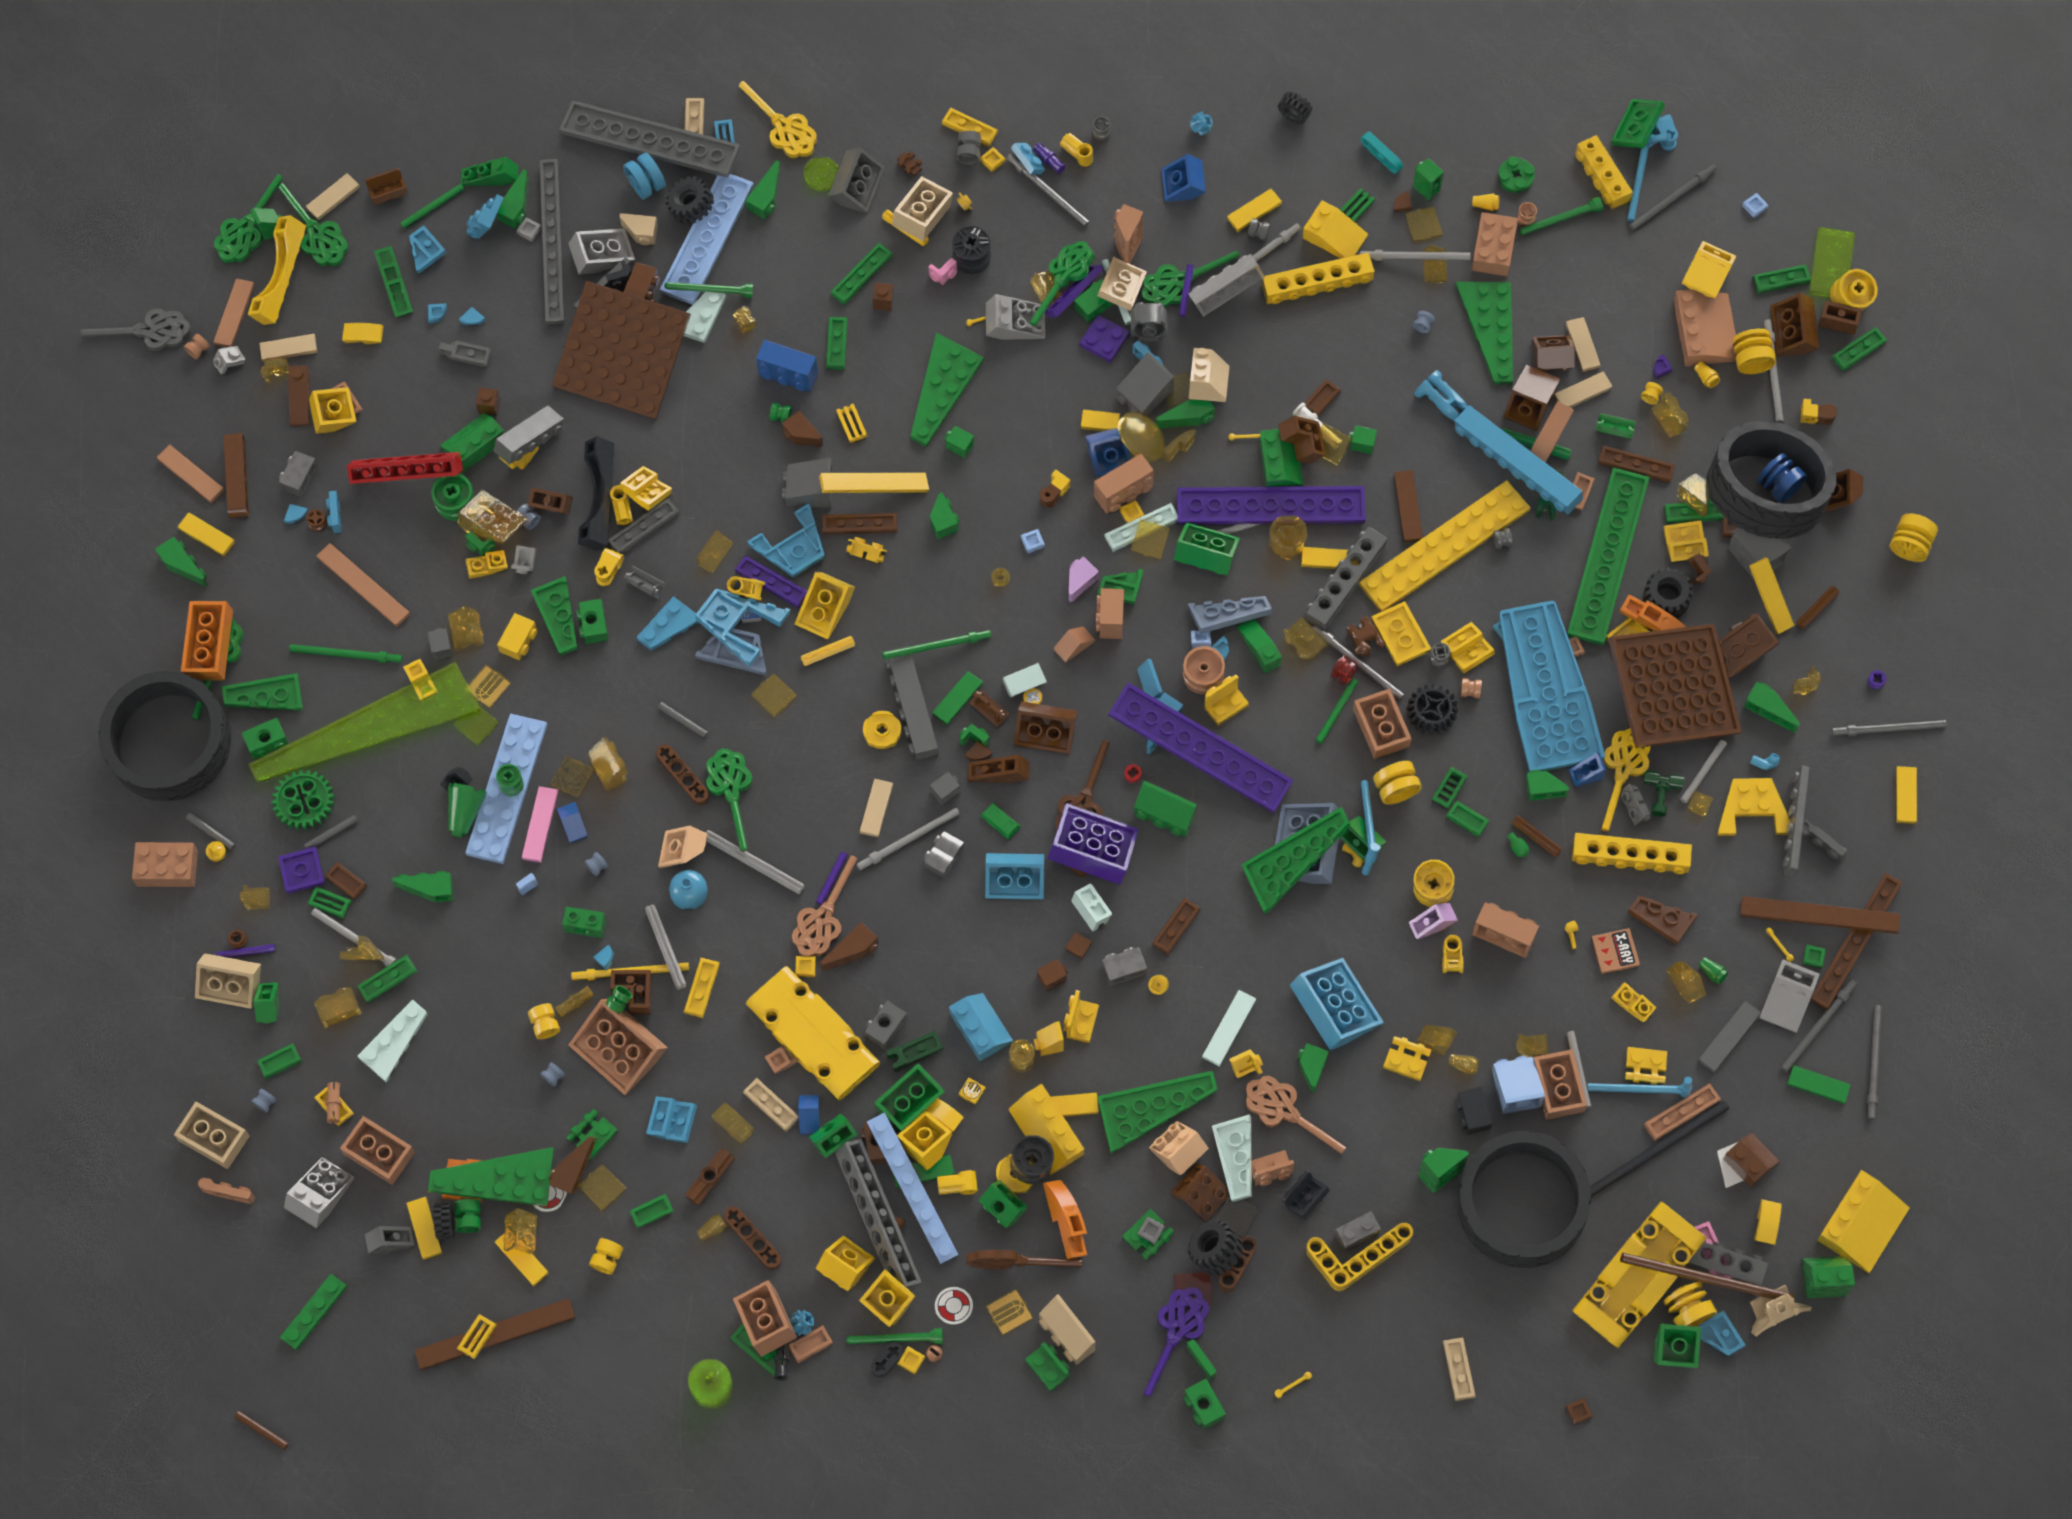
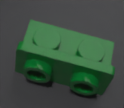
(1048, 1366)

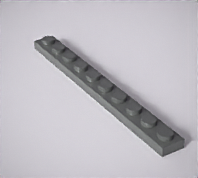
(552, 242)

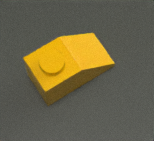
(1049, 1039)

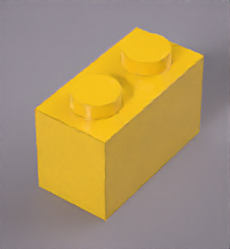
(517, 637)

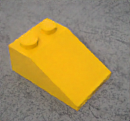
(1334, 231)
(824, 604)

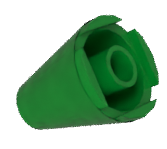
(463, 807)

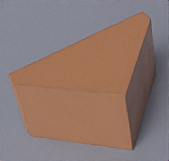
(1073, 643)

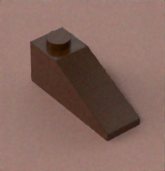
(299, 393)
(1002, 769)
(853, 947)
(571, 1169)

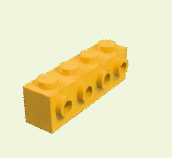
(1603, 172)

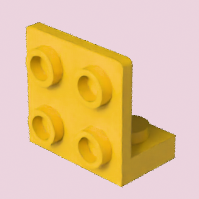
(1225, 700)
(1081, 1019)

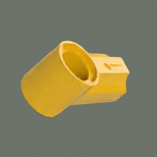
(1078, 149)
(621, 506)
(963, 1183)

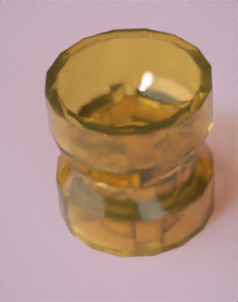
(744, 318)

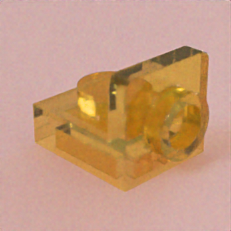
(275, 367)
(255, 897)

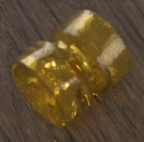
(1022, 1055)

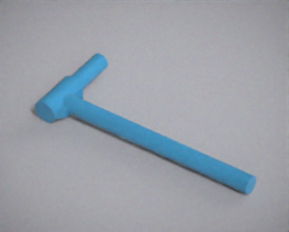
(1640, 172)
(1373, 848)
(1684, 1089)

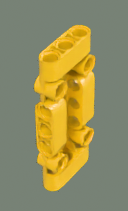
(813, 1033)
(1636, 1288)

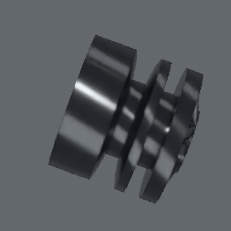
(971, 249)
(1032, 1148)

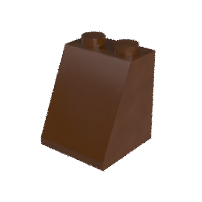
(1531, 397)

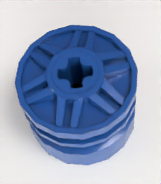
(1778, 475)

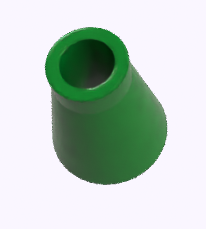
(1713, 970)

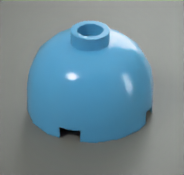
(688, 889)

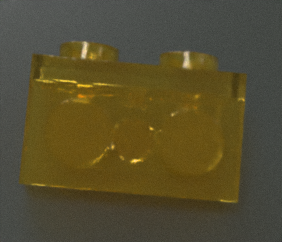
(1670, 415)
(465, 627)
(1305, 639)
(520, 1231)

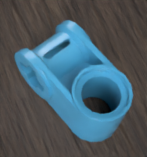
(1663, 126)

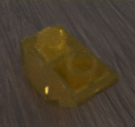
(1686, 981)

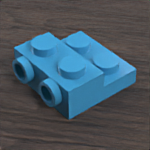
(483, 218)

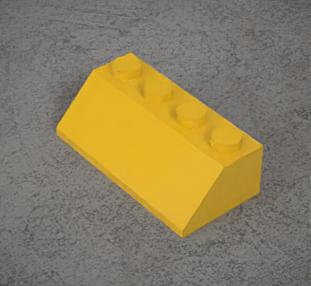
(1040, 1116)

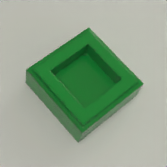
(1814, 956)

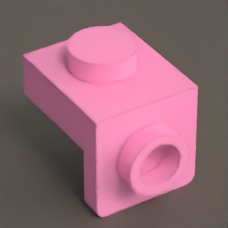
(947, 271)

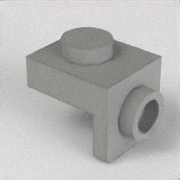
(227, 358)
(524, 559)

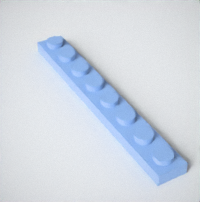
(912, 1188)

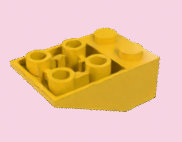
(1708, 270)

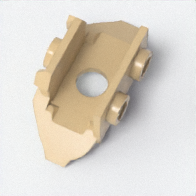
(1770, 1311)

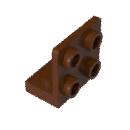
(1201, 1191)

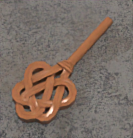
(814, 944)
(1263, 1089)

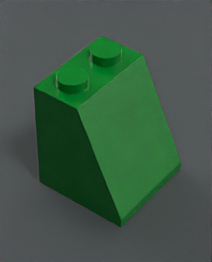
(1827, 1277)

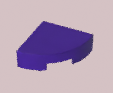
(1661, 367)

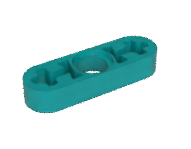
(1381, 152)

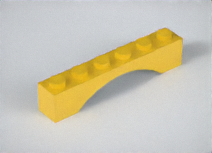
(288, 237)

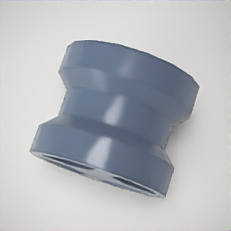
(1423, 322)
(596, 864)
(552, 1074)
(263, 1100)

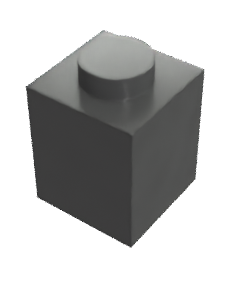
(440, 643)
(945, 788)

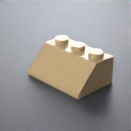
(1208, 376)
(227, 980)
(1066, 1330)

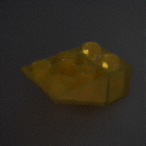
(490, 518)

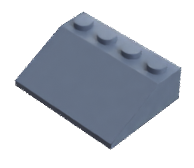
(1295, 818)

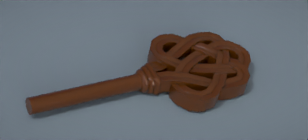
(1087, 791)
(1006, 1258)

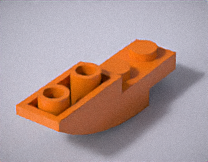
(1649, 614)
(1070, 1222)

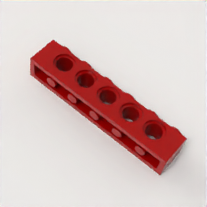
(404, 467)

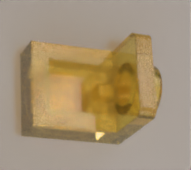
(1808, 684)
(1532, 1045)

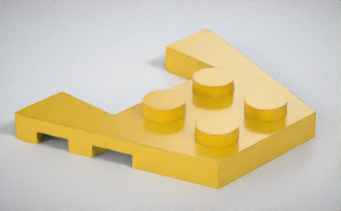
(1753, 798)

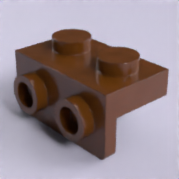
(386, 186)

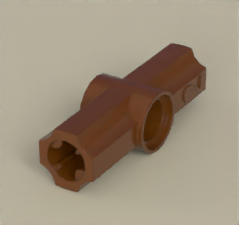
(702, 1187)

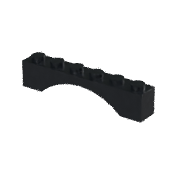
(599, 459)

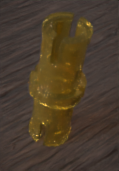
(574, 1001)

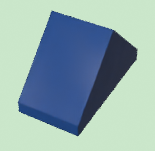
(1588, 771)
(572, 822)
(808, 1114)

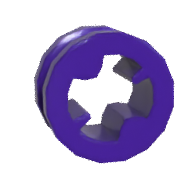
(1881, 675)

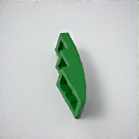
(393, 281)

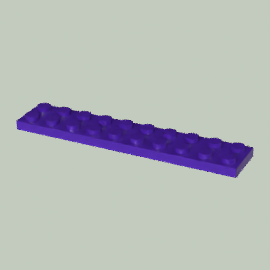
(1266, 504)
(1200, 747)

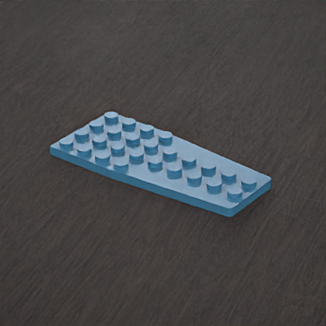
(1547, 689)

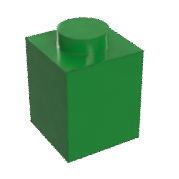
(1363, 439)
(959, 441)

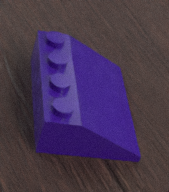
(1093, 844)

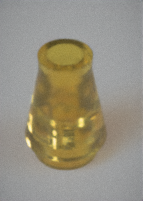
(1465, 1063)
(712, 1227)

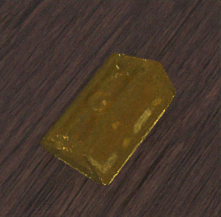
(1435, 270)
(1042, 284)
(714, 551)

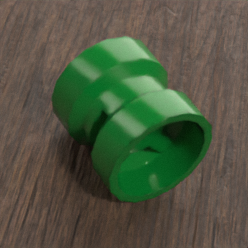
(779, 412)
(619, 999)

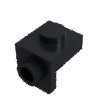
(456, 775)

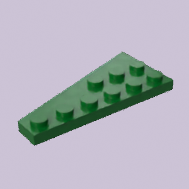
(1491, 319)
(946, 379)
(510, 1178)

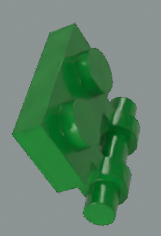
(603, 1131)
(1137, 1242)

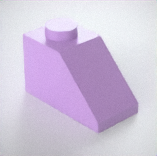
(1081, 577)
(1433, 920)

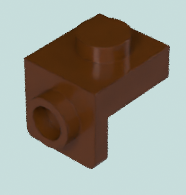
(1700, 566)

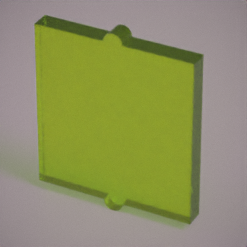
(476, 725)

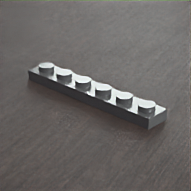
(1795, 826)

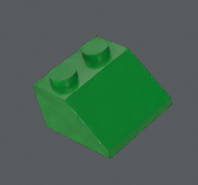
(1677, 1345)

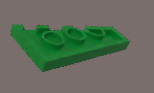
(556, 611)
(268, 693)

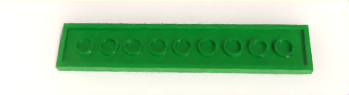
(1608, 556)

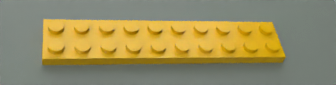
(1444, 546)

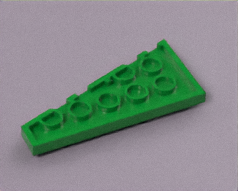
(1283, 864)
(1142, 1109)

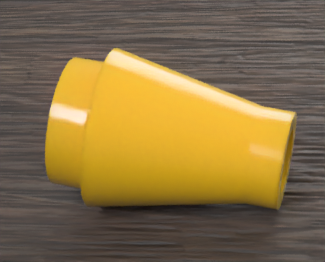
(1488, 202)
(1707, 375)

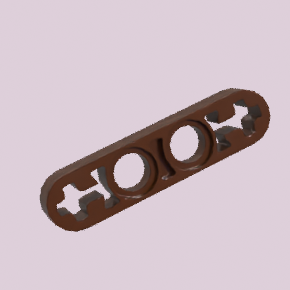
(682, 774)
(752, 1238)

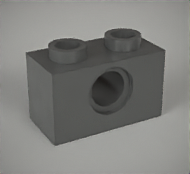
(884, 1035)

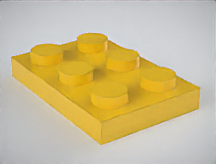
(1401, 633)

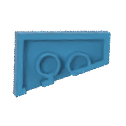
(670, 621)

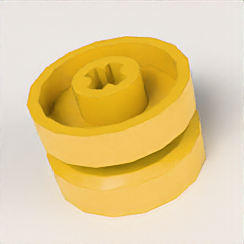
(1854, 289)
(1397, 782)

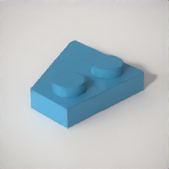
(425, 249)

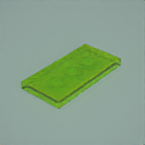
(1831, 259)

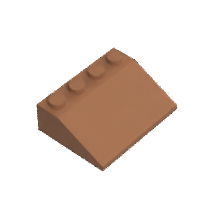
(1704, 327)
(617, 1046)

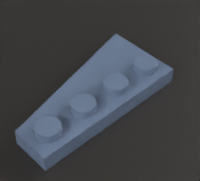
(1220, 615)

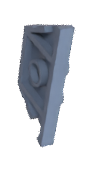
(718, 653)

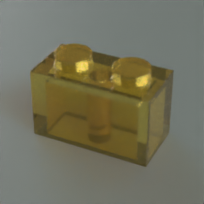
(337, 1006)

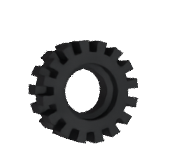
(1294, 107)
(443, 1220)

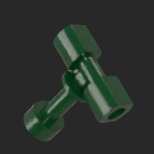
(1662, 785)

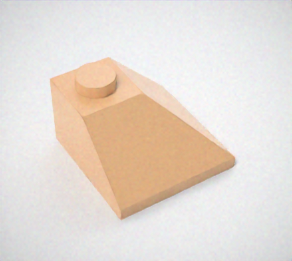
(681, 846)

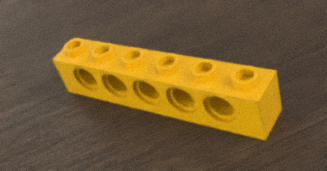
(1323, 271)
(1640, 847)

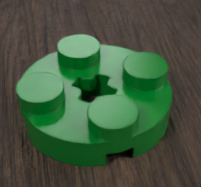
(1512, 166)

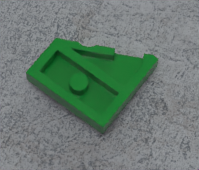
(1129, 582)

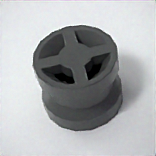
(1502, 538)

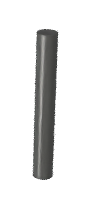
(683, 720)
(210, 831)
(331, 832)

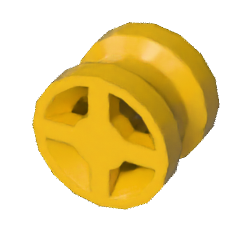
(1652, 393)

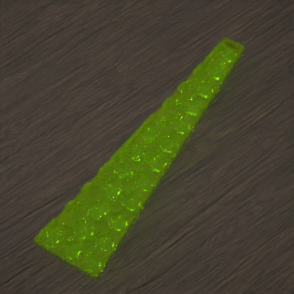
(376, 723)

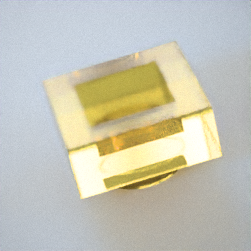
(1700, 803)

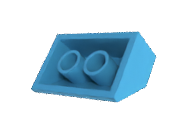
(1014, 876)
(980, 1025)

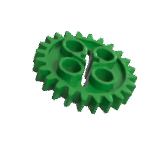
(286, 806)

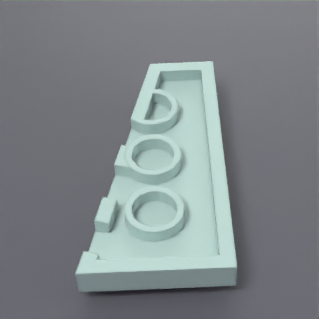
(388, 1046)
(1234, 1149)

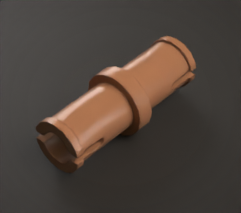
(333, 1102)

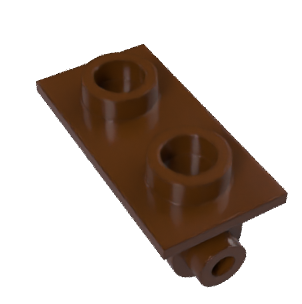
(989, 708)

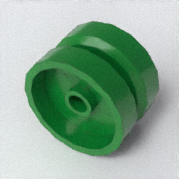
(451, 495)

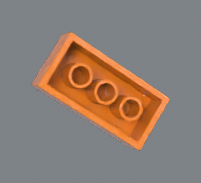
(207, 640)

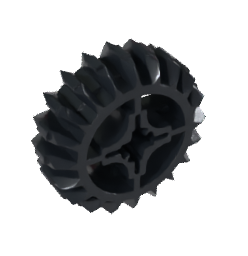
(1426, 697)

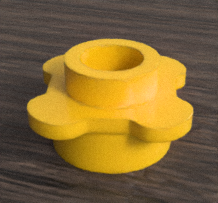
(964, 202)

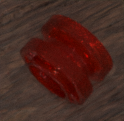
(1344, 670)

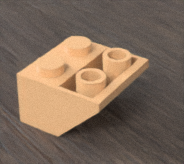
(1179, 1147)

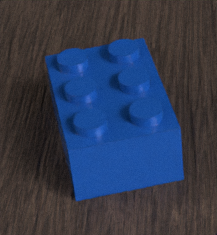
(787, 366)

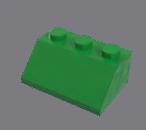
(474, 440)
(1279, 461)
(1206, 548)
(1165, 809)
(909, 1097)
(1441, 1167)

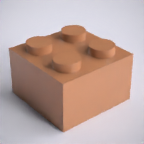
(1110, 613)

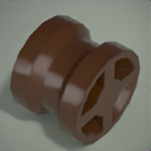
(314, 516)

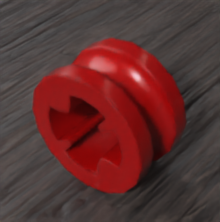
(1129, 769)

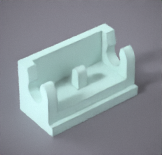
(1024, 680)
(1091, 907)

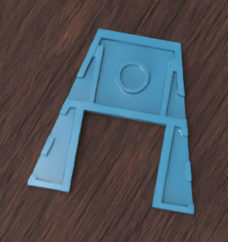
(724, 611)

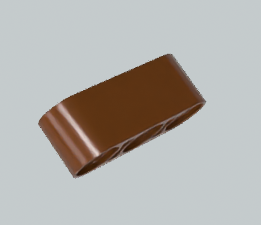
(1237, 1273)

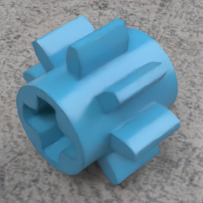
(1201, 123)
(802, 1322)

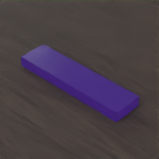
(1072, 292)
(774, 583)

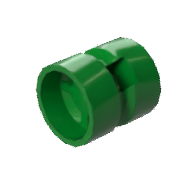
(510, 780)
(467, 1213)

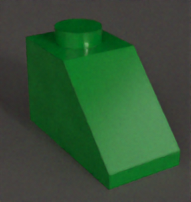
(265, 221)
(1543, 786)
(266, 1002)
(1312, 1063)

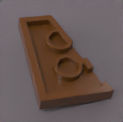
(1666, 921)

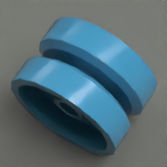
(644, 175)

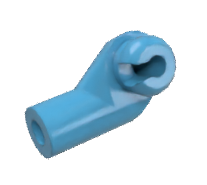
(1766, 763)

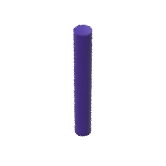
(1186, 290)
(831, 878)
(247, 951)

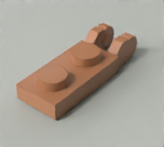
(226, 1191)

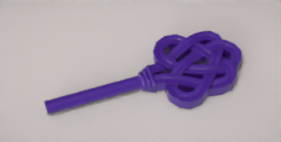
(1184, 1330)

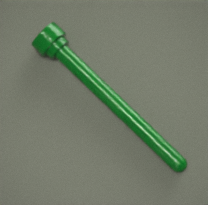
(1594, 205)
(745, 290)
(935, 1336)

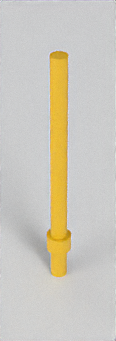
(592, 974)

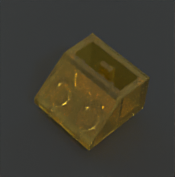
(608, 764)

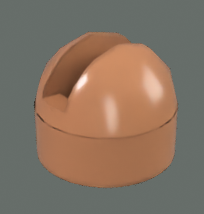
(931, 1356)

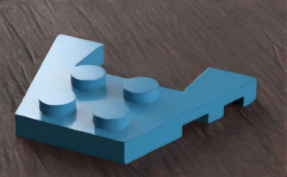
(797, 551)

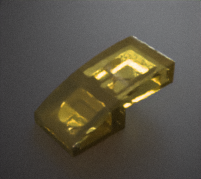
(1182, 442)
(733, 1123)

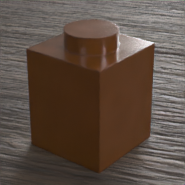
(883, 296)
(488, 401)
(1052, 974)

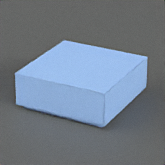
(1755, 205)
(1032, 541)
(1199, 639)
(526, 884)

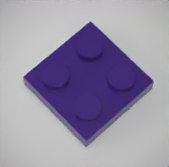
(1104, 338)
(301, 870)

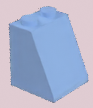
(1517, 1084)

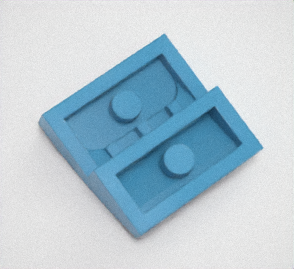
(671, 1119)

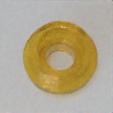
(1000, 572)

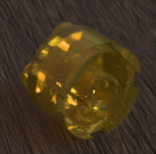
(1288, 536)

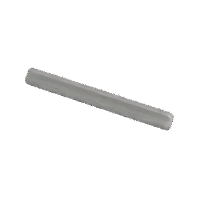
(665, 947)

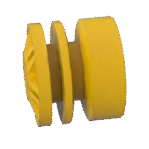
(1754, 351)
(1913, 537)
(1432, 873)
(1688, 1303)

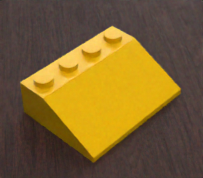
(1864, 1222)

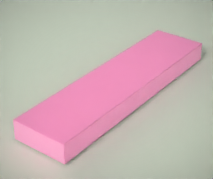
(540, 824)

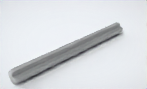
(754, 862)

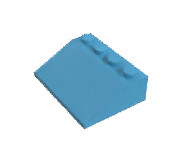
(1335, 1003)

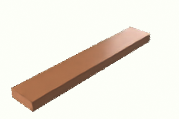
(363, 585)

